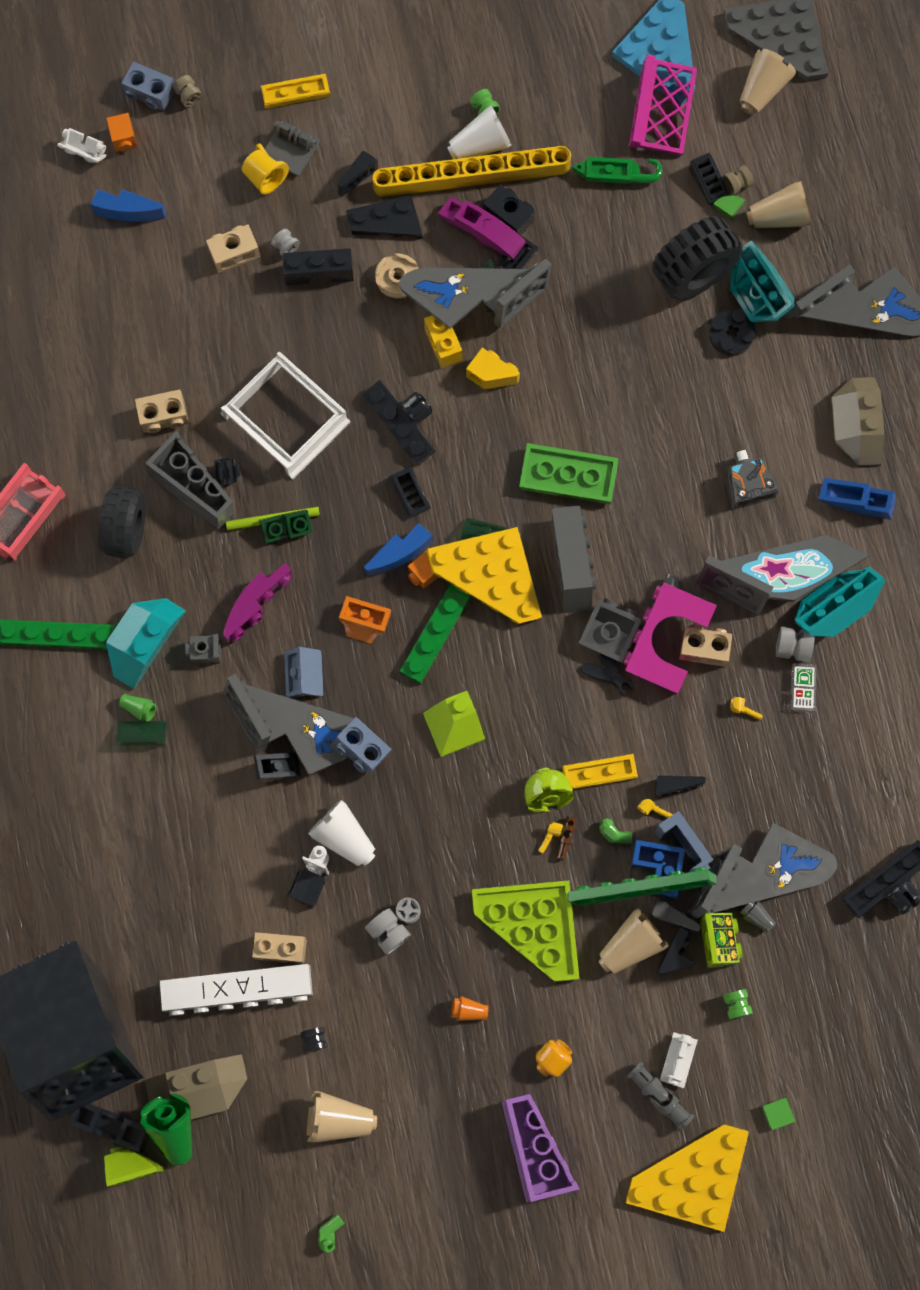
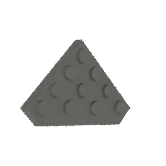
(784, 28)

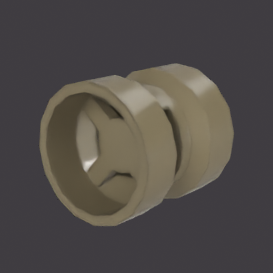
(189, 93)
(740, 179)

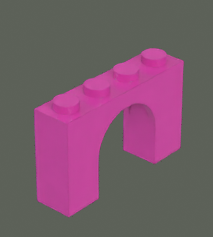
(668, 603)

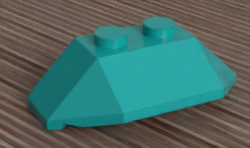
(759, 286)
(839, 602)
(141, 637)

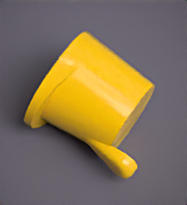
(264, 171)

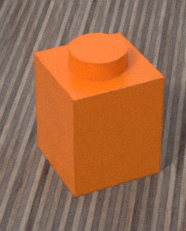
(122, 132)
(420, 571)

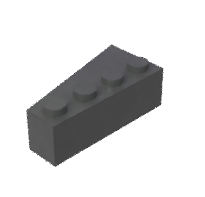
(188, 480)
(572, 558)

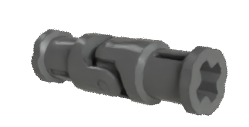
(653, 1089)

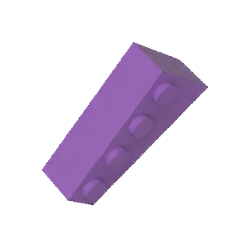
(535, 1151)

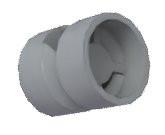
(794, 644)
(387, 931)

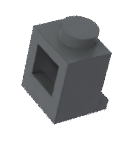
(212, 652)

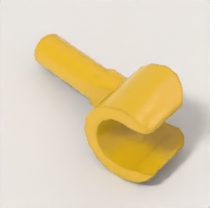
(737, 706)
(647, 805)
(555, 830)

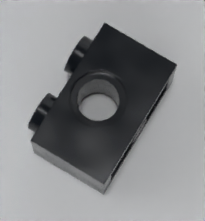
(506, 198)

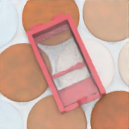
(23, 509)

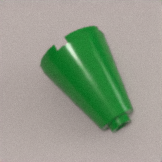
(169, 1127)

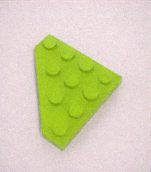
(534, 922)

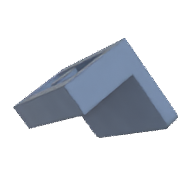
(303, 672)

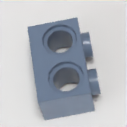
(150, 83)
(366, 741)

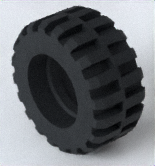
(697, 258)

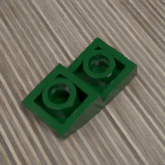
(285, 526)

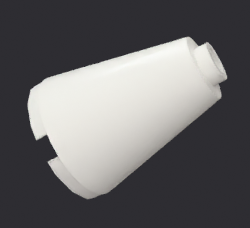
(480, 137)
(343, 835)

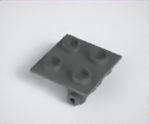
(291, 146)

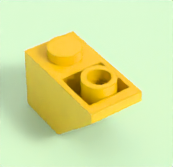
(490, 371)

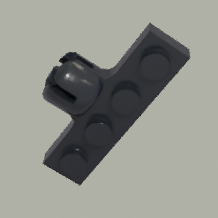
(403, 419)
(889, 884)

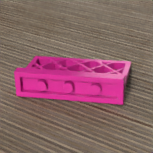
(643, 105)

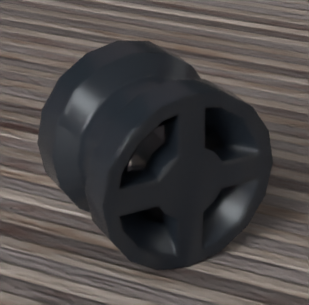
(314, 1039)

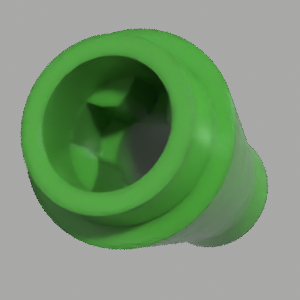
(139, 707)

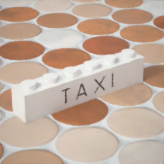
(236, 988)

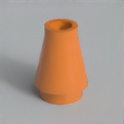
(466, 1009)

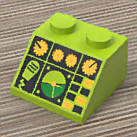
(720, 939)

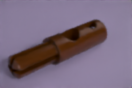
(569, 826)

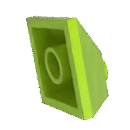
(454, 724)
(128, 1165)

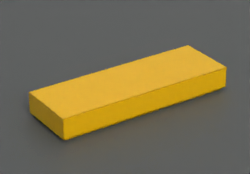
(295, 91)
(601, 771)

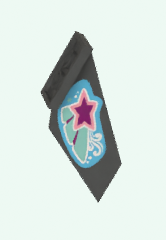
(778, 572)

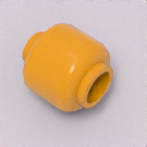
(553, 1058)

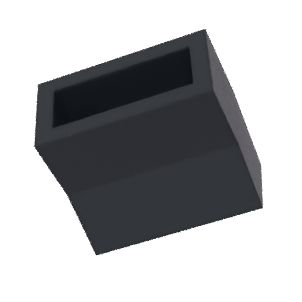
(306, 887)

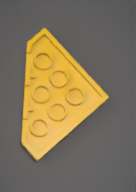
(490, 570)
(694, 1181)

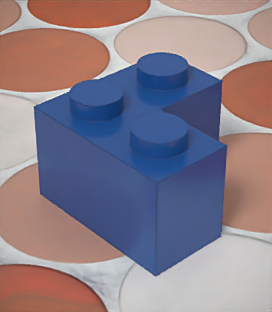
(658, 859)

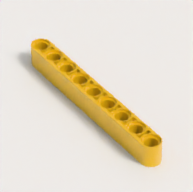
(464, 179)

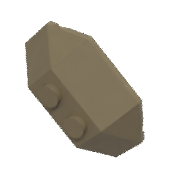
(859, 421)
(206, 1086)

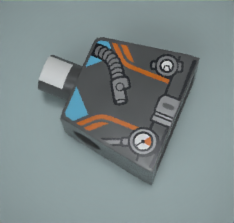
(750, 481)

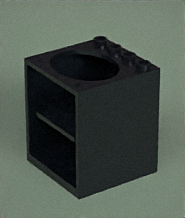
(64, 1032)

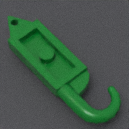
(616, 170)

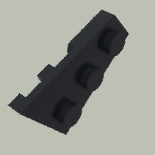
(387, 217)

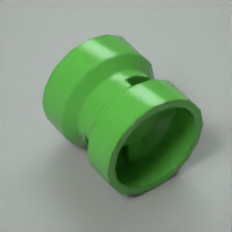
(482, 100)
(737, 1004)

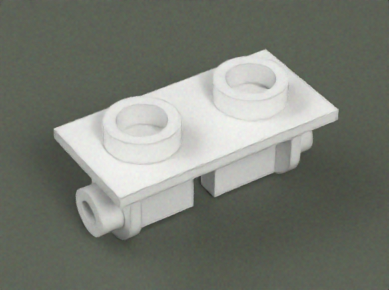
(91, 150)
(317, 861)
(678, 1060)

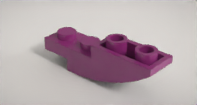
(483, 226)
(247, 607)

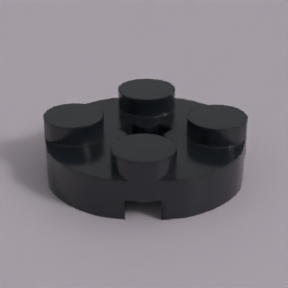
(726, 343)

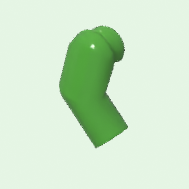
(612, 835)
(327, 1233)

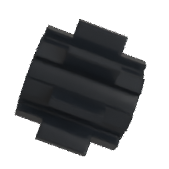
(225, 471)

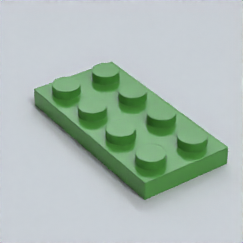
(568, 473)

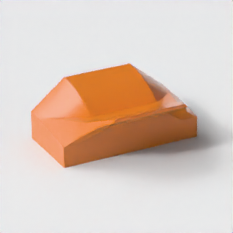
(363, 619)

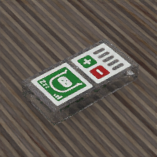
(803, 688)

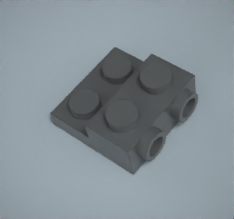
(610, 630)

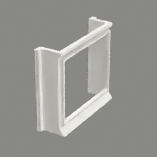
(323, 437)

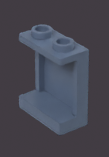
(687, 839)

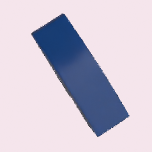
(126, 207)
(858, 498)
(399, 551)

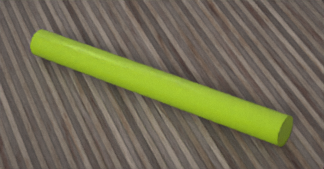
(254, 521)

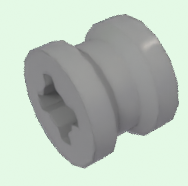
(285, 242)
(408, 906)

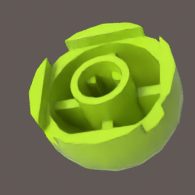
(548, 789)

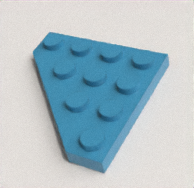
(663, 35)

